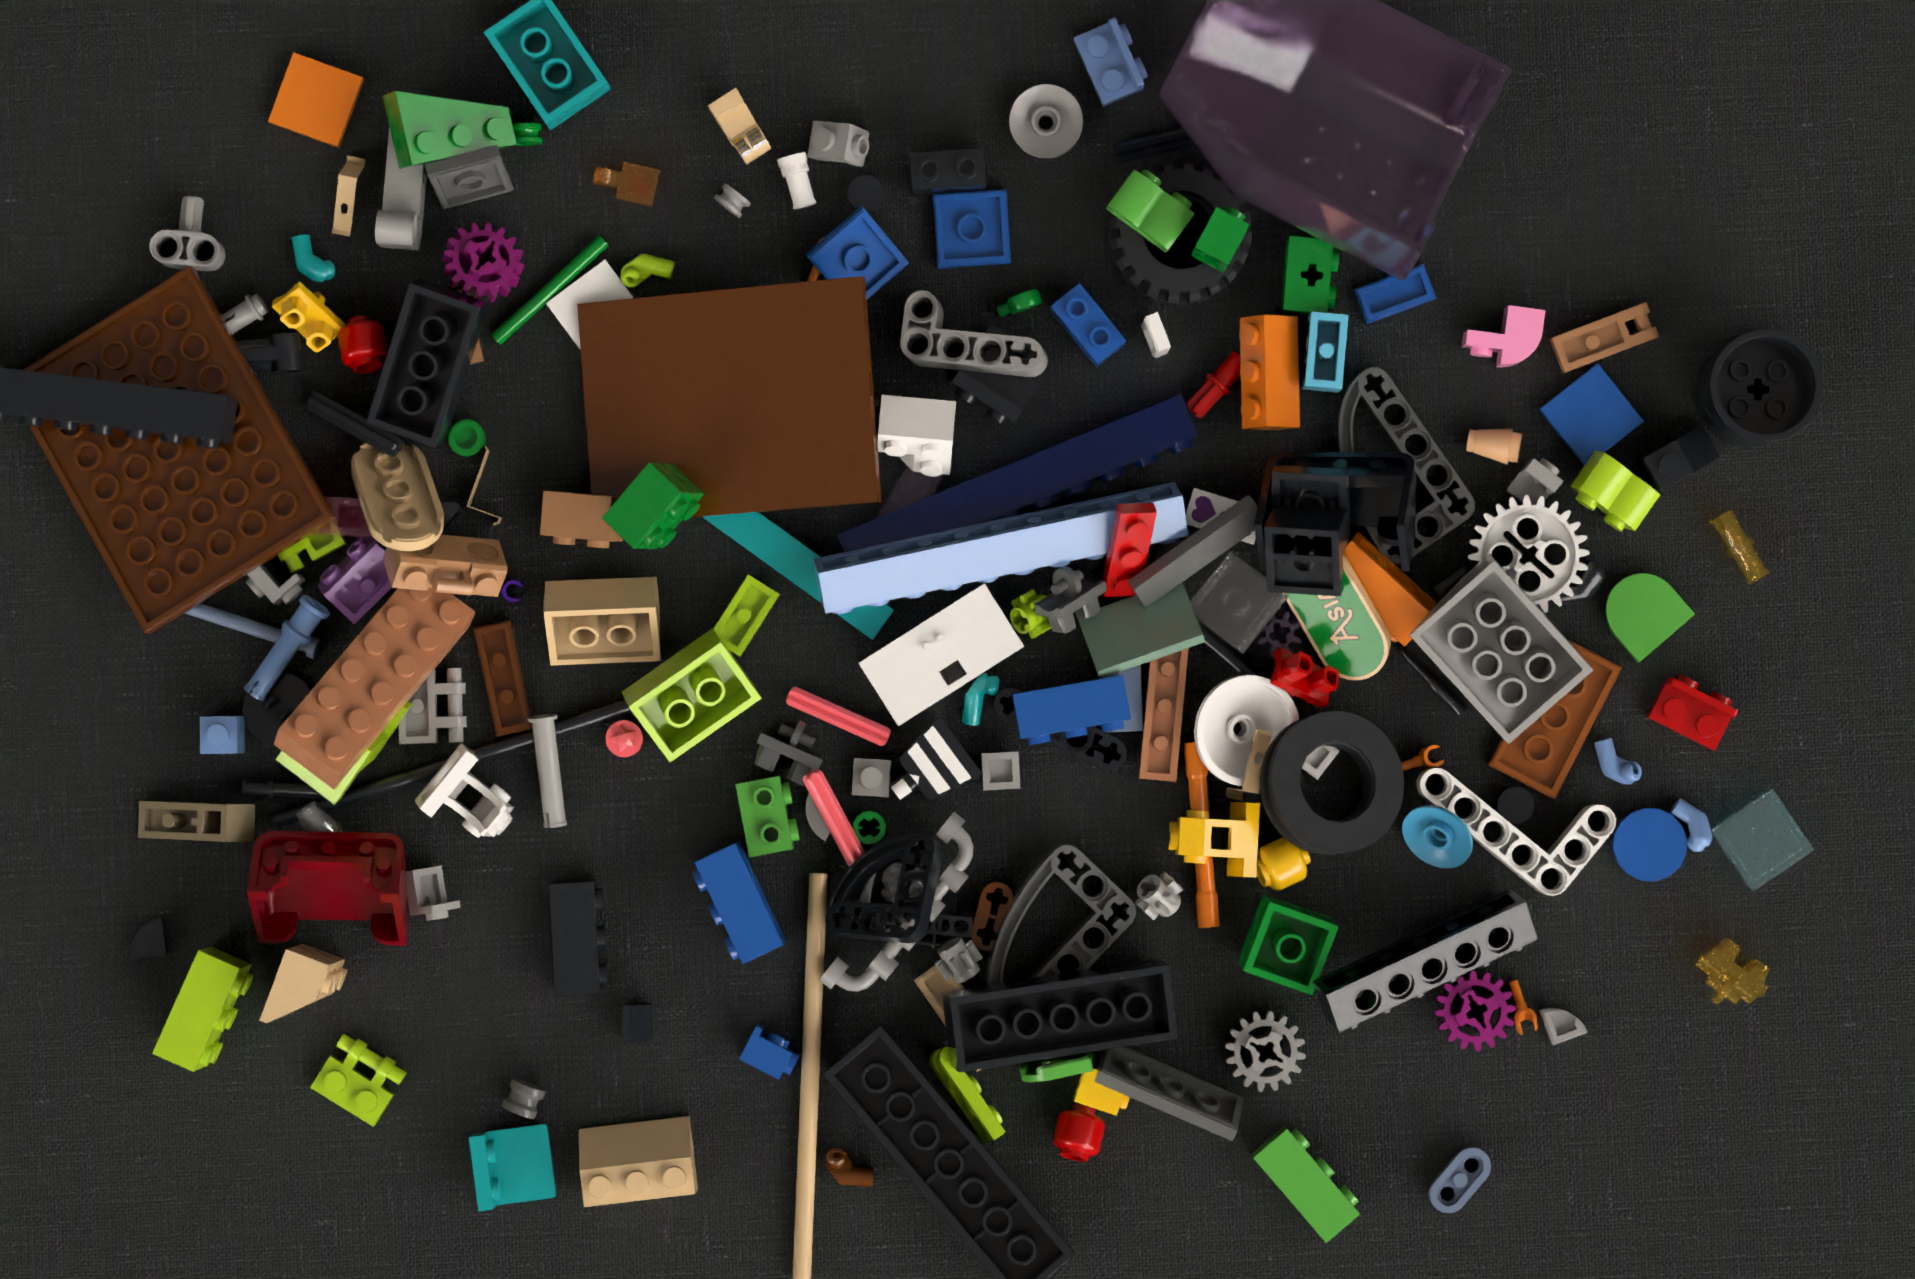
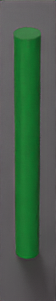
(549, 290)

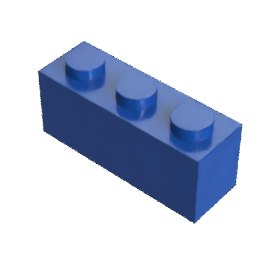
(1071, 709)

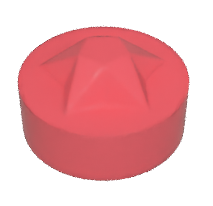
(624, 738)

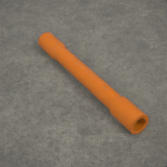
(1206, 895)

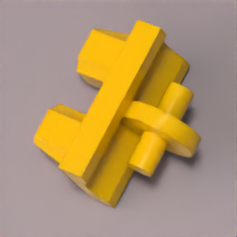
(309, 316)

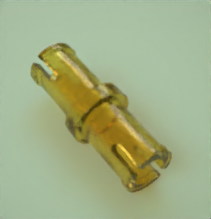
(1740, 547)

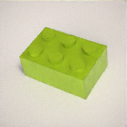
(691, 695)
(203, 1009)

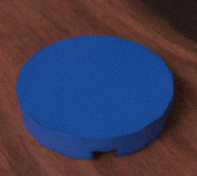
(1649, 844)

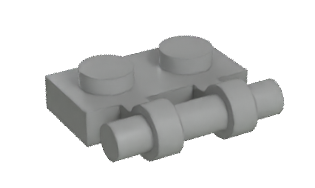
(421, 720)

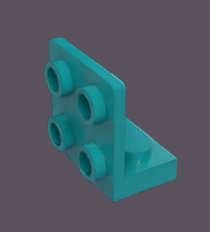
(512, 1166)

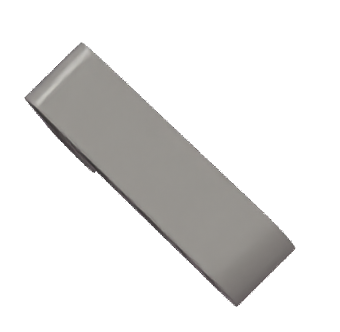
(402, 210)
(974, 344)

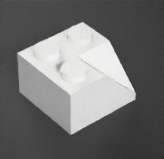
(918, 432)

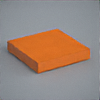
(316, 100)

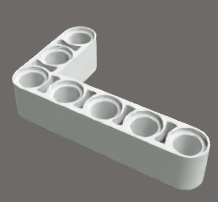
(1512, 837)

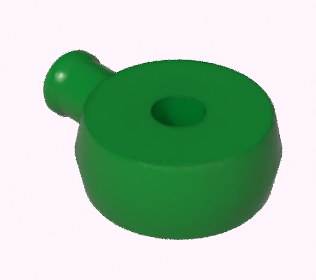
(1020, 302)

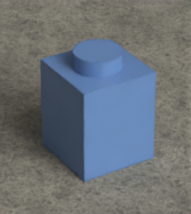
(222, 735)

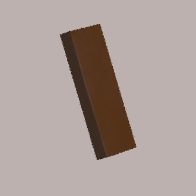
(503, 678)

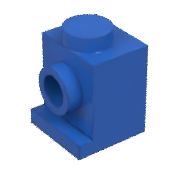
(769, 1053)

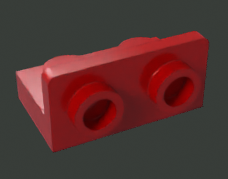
(1692, 712)

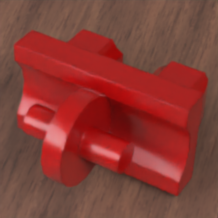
(1303, 678)

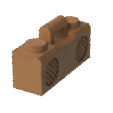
(450, 566)

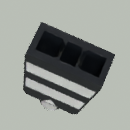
(934, 764)

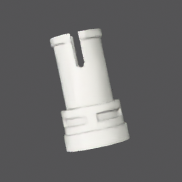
(795, 171)

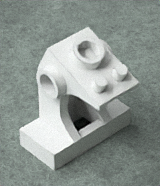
(491, 812)

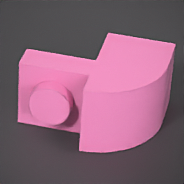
(1518, 337)

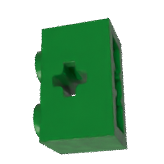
(1221, 238)
(1299, 256)

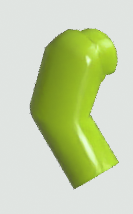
(643, 267)

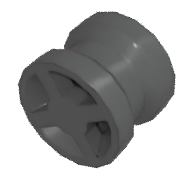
(523, 1098)

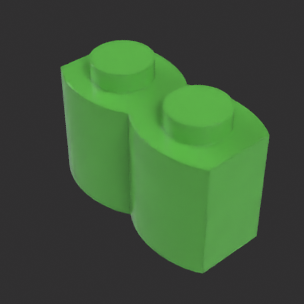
(1150, 209)

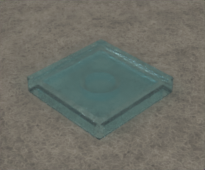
(1761, 840)

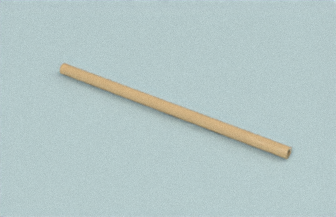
(810, 1076)

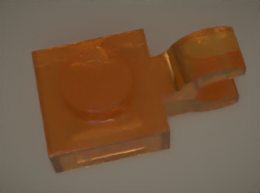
(634, 184)

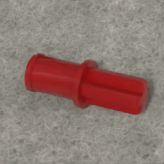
(1215, 386)

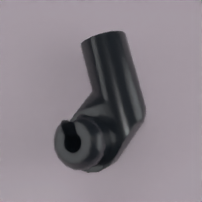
(1591, 579)

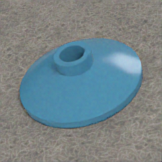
(1437, 836)

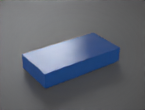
(1394, 296)

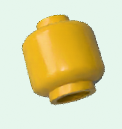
(1281, 864)

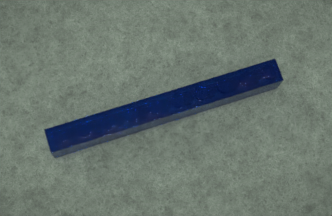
(1037, 477)

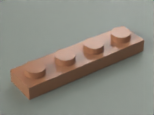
(1163, 717)

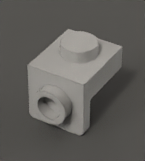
(838, 143)
(1535, 480)
(264, 583)
(427, 893)

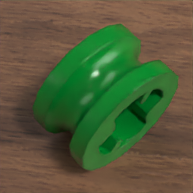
(527, 134)
(869, 815)

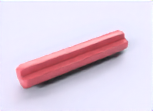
(838, 716)
(833, 815)

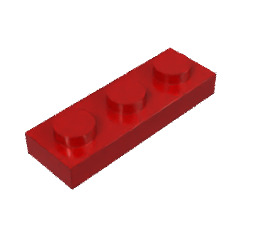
(1128, 546)

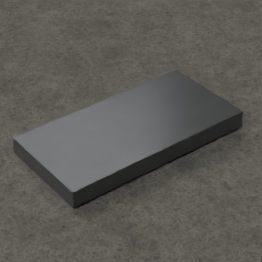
(1170, 1090)

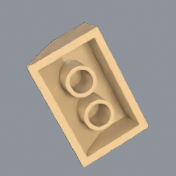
(602, 621)
(303, 979)
(637, 1161)

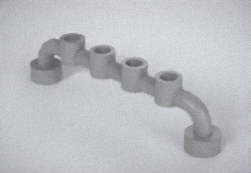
(884, 962)

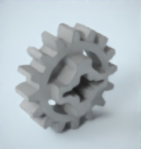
(1256, 1066)

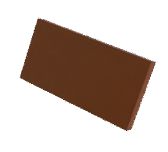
(1551, 744)

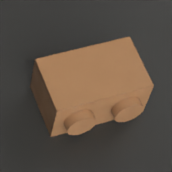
(577, 516)

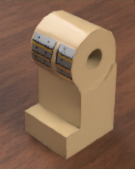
(739, 126)

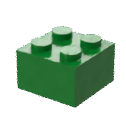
(654, 506)
(1287, 944)

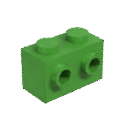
(766, 816)

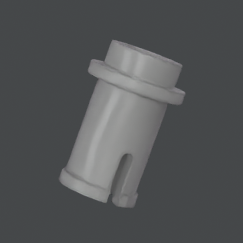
(245, 313)

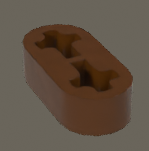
(983, 913)

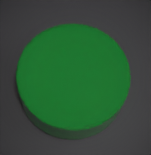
(466, 438)

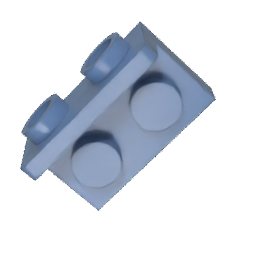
(1111, 62)

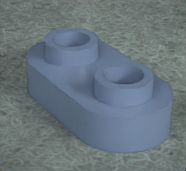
(1461, 1181)

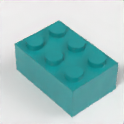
(547, 61)

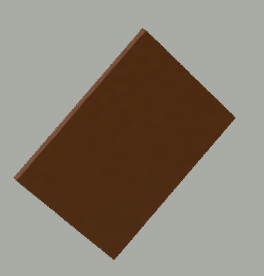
(740, 390)
(169, 514)

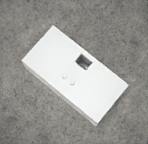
(941, 654)

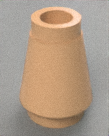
(1495, 444)

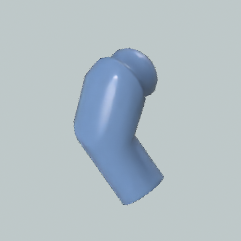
(1614, 766)
(1697, 823)

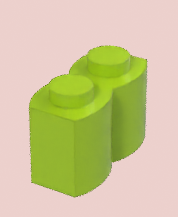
(1614, 491)

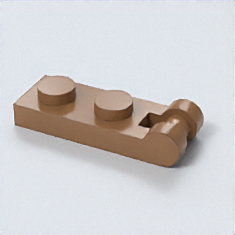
(1602, 338)

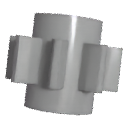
(1158, 895)
(958, 960)

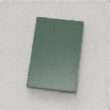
(1131, 635)

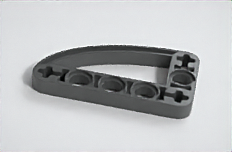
(1398, 434)
(1074, 943)

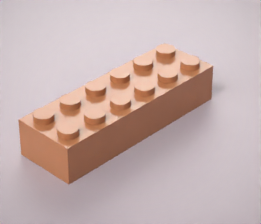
(372, 681)

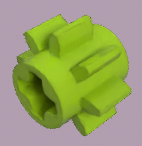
(1024, 616)

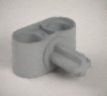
(188, 239)

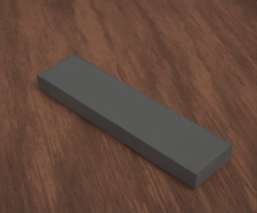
(1195, 552)

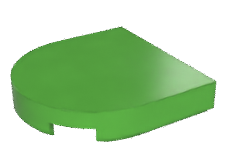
(1644, 613)
(1057, 1067)

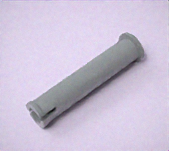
(548, 770)

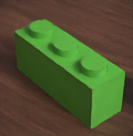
(1306, 1182)

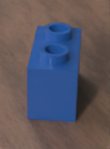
(1087, 325)

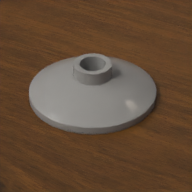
(1050, 102)

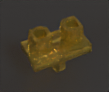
(1729, 978)

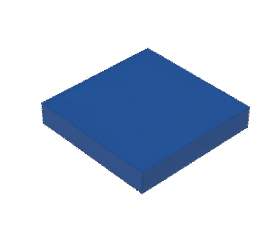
(972, 229)
(856, 250)
(1591, 414)

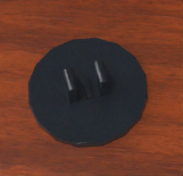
(267, 716)

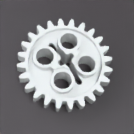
(1552, 529)

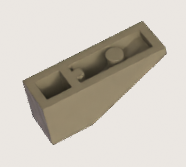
(196, 821)

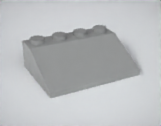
(1500, 649)

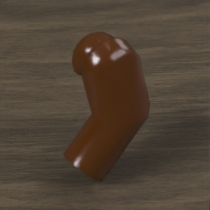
(845, 1172)

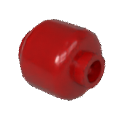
(363, 344)
(1079, 1133)

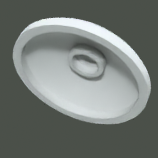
(1243, 700)

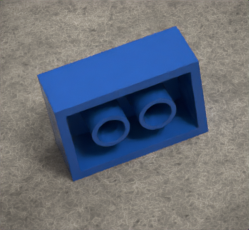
(738, 903)

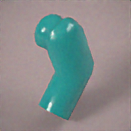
(310, 264)
(975, 696)

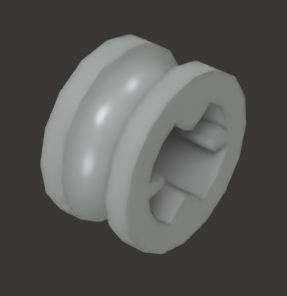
(732, 200)

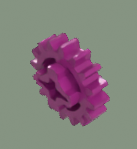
(471, 250)
(1489, 1002)

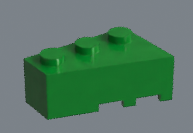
(440, 128)

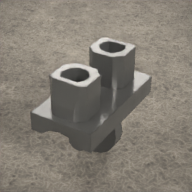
(1070, 595)
(771, 749)

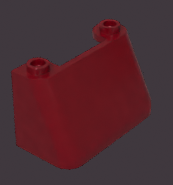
(328, 879)

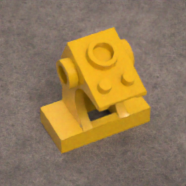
(1193, 838)

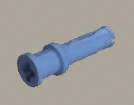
(295, 634)

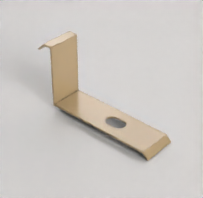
(346, 194)
(476, 484)
(1252, 776)

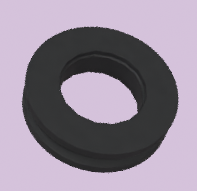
(1379, 770)

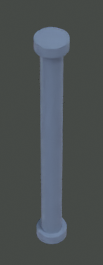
(247, 626)

